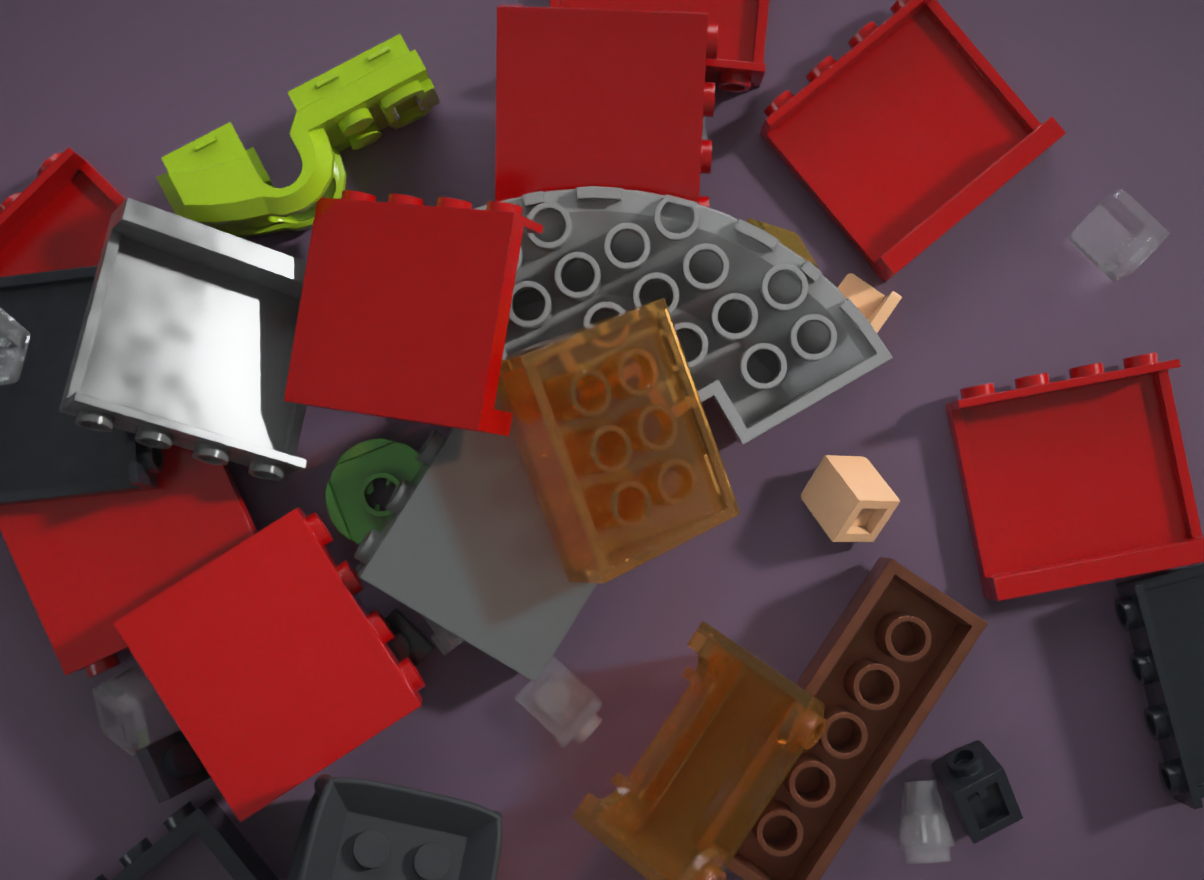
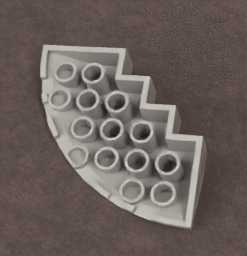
(747, 310)

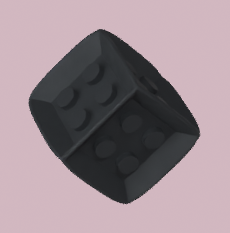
(394, 834)

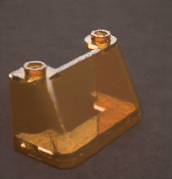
(707, 766)

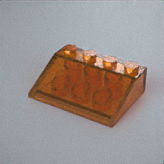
(616, 442)

